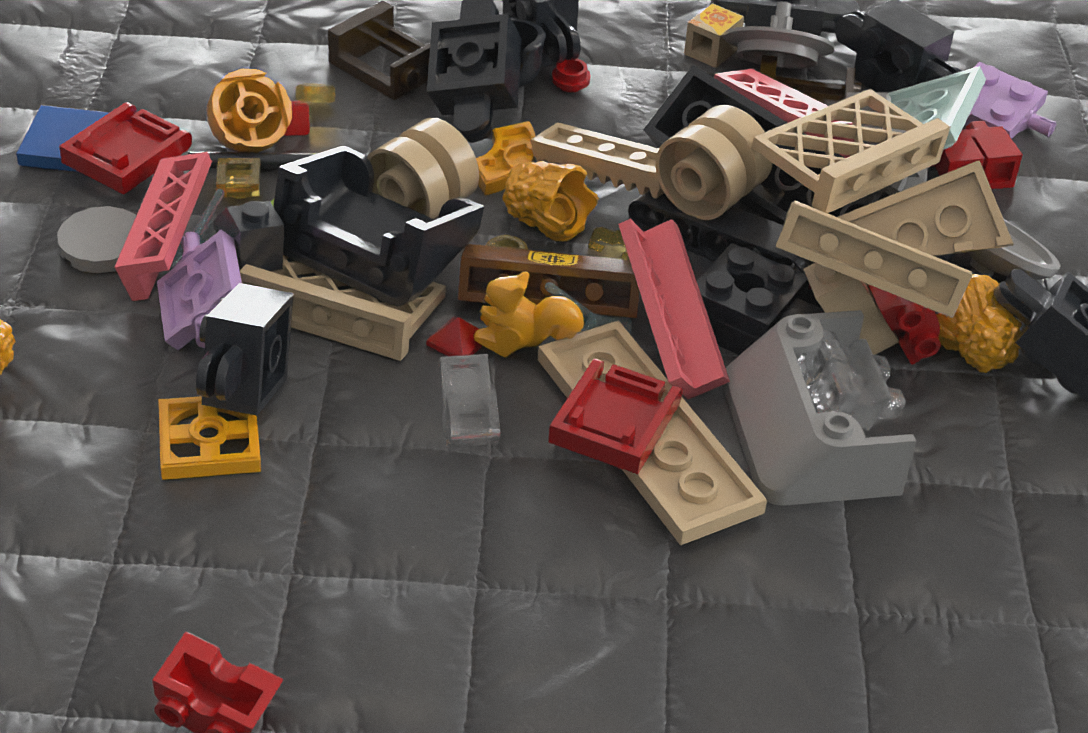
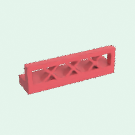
(775, 97)
(161, 222)
(674, 307)

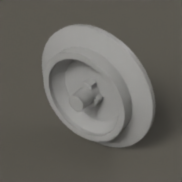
(793, 47)

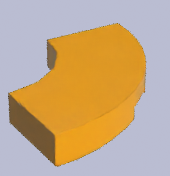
(510, 148)

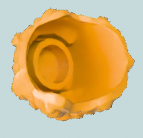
(550, 198)
(981, 327)

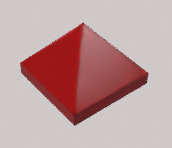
(455, 338)

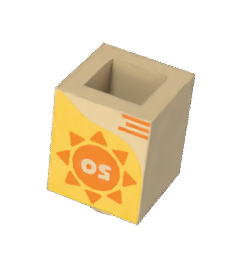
(706, 35)

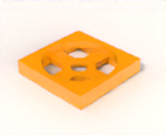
(210, 460)

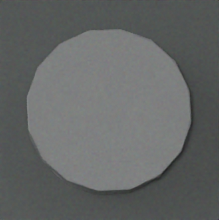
(95, 238)

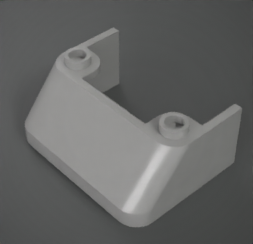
(790, 446)

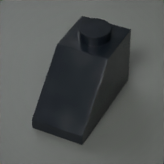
(256, 234)

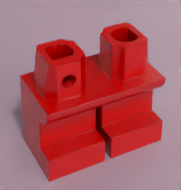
(989, 145)

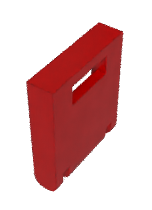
(124, 147)
(614, 418)

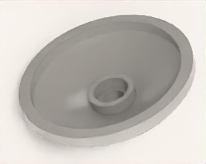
(1025, 255)

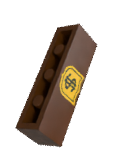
(597, 283)

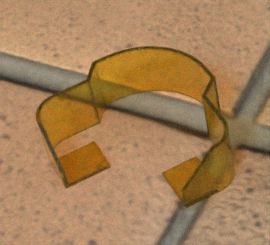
(608, 236)

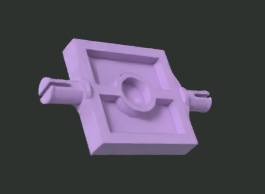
(1010, 104)
(196, 285)

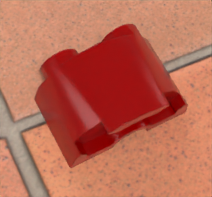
(914, 324)
(208, 692)

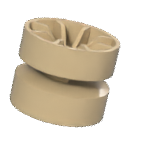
(712, 162)
(425, 167)

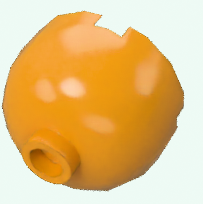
(248, 111)

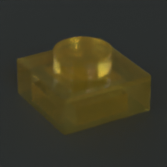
(239, 177)

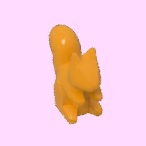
(519, 323)

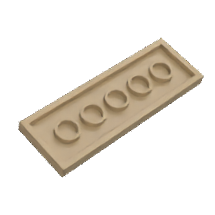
(689, 473)

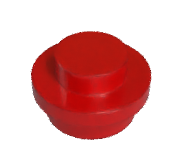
(571, 75)

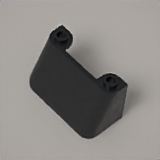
(363, 237)

